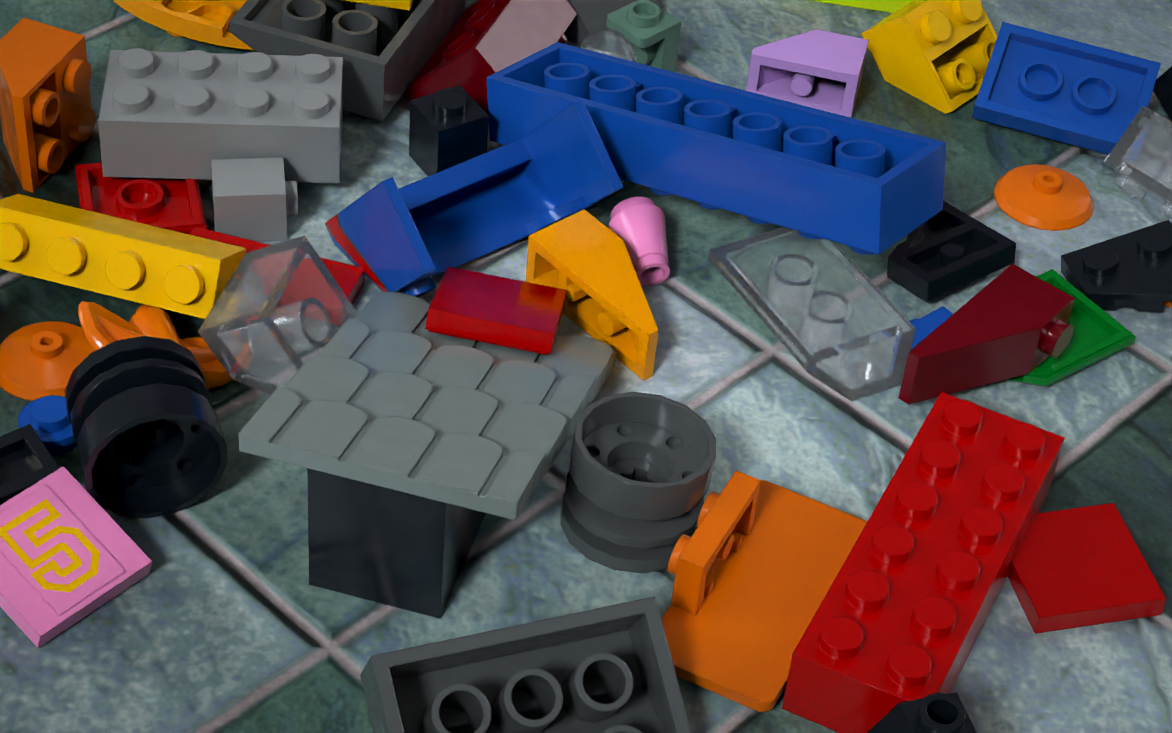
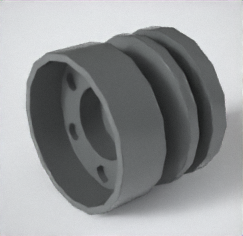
(636, 480)

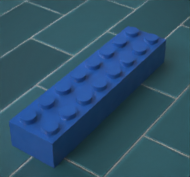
(732, 146)

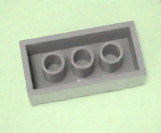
(182, 109)

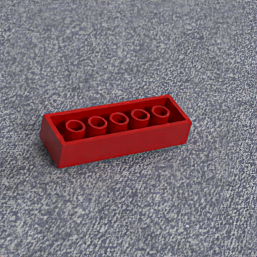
(923, 568)

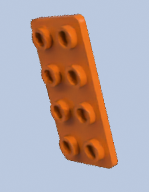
(752, 586)

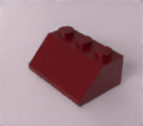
(488, 40)

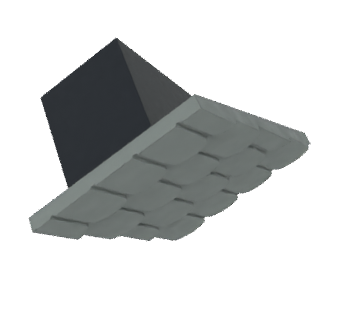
(418, 442)

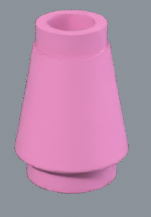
(644, 234)

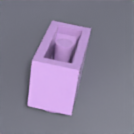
(810, 70)

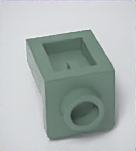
(650, 31)

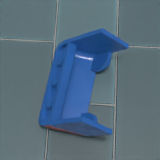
(477, 205)

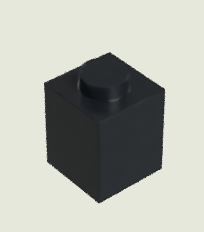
(446, 129)

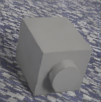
(253, 198)

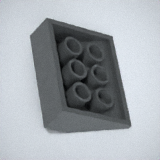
(378, 44)
(551, 675)

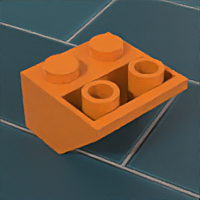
(43, 98)

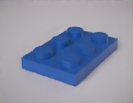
(1063, 88)

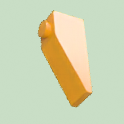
(601, 286)

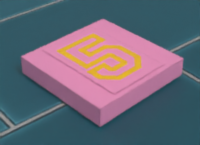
(61, 557)

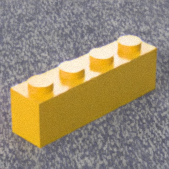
(114, 255)

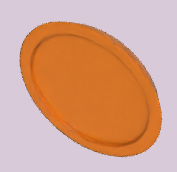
(1044, 197)
(41, 359)

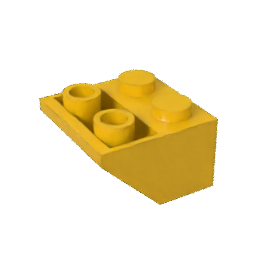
(934, 50)

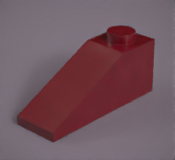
(991, 337)

